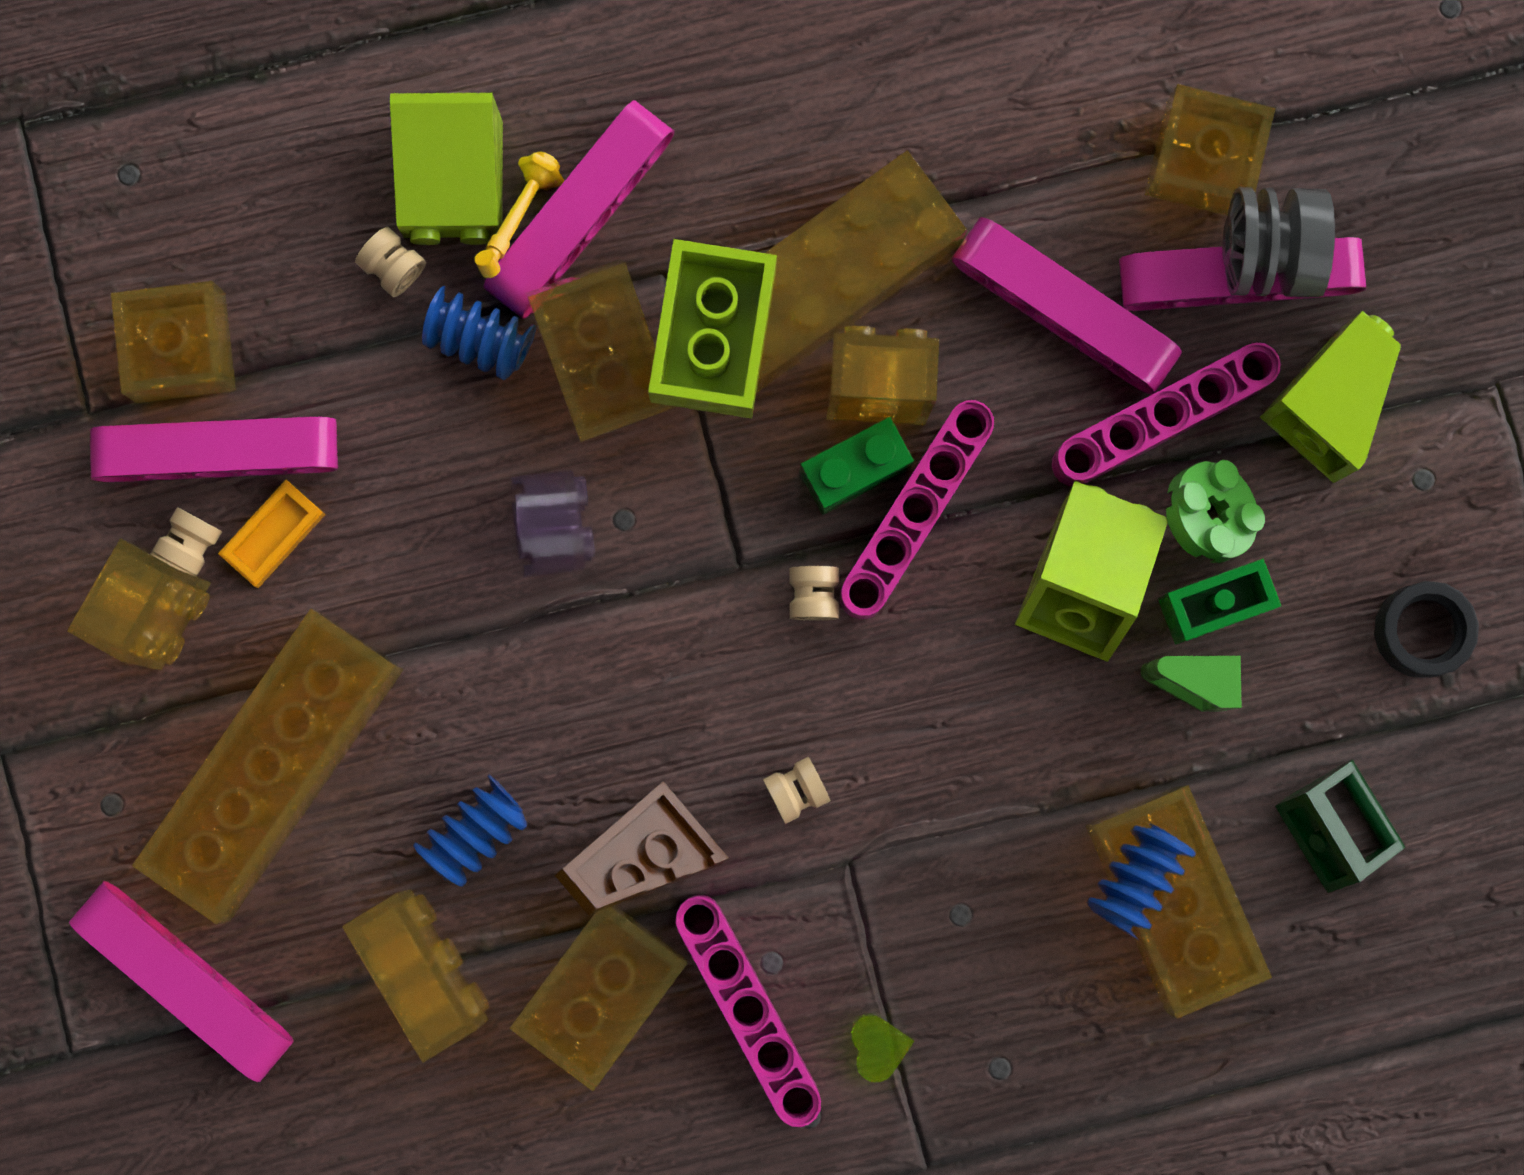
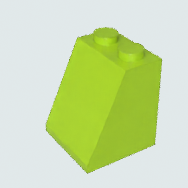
(447, 166)
(1338, 397)
(1093, 571)

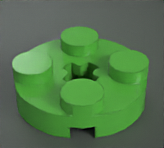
(1236, 509)

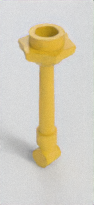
(540, 172)

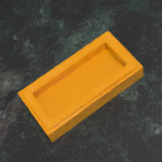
(271, 534)

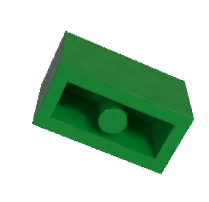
(856, 465)
(1219, 601)

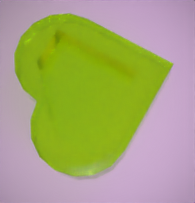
(879, 1047)

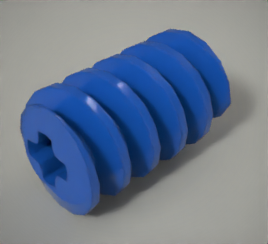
(476, 335)
(472, 833)
(1140, 878)

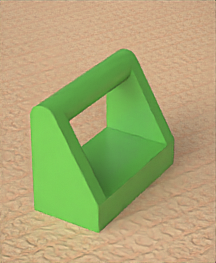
(1199, 681)

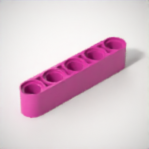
(580, 206)
(1199, 278)
(1066, 305)
(1185, 401)
(213, 449)
(933, 492)
(181, 981)
(751, 1035)

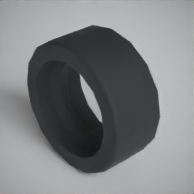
(1463, 618)

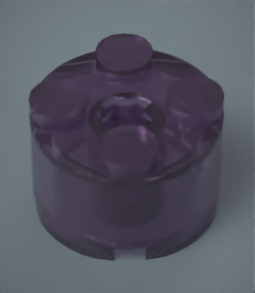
(550, 522)

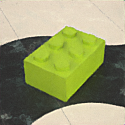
(712, 328)

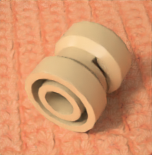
(390, 261)
(187, 541)
(810, 604)
(786, 795)

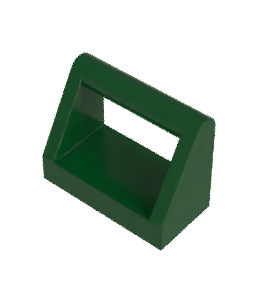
(1324, 836)

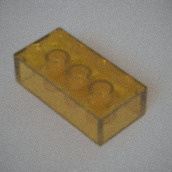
(1201, 938)

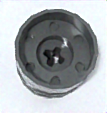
(1287, 242)

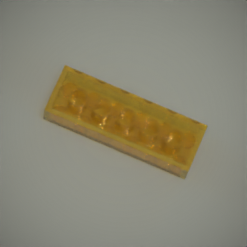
(854, 260)
(267, 767)

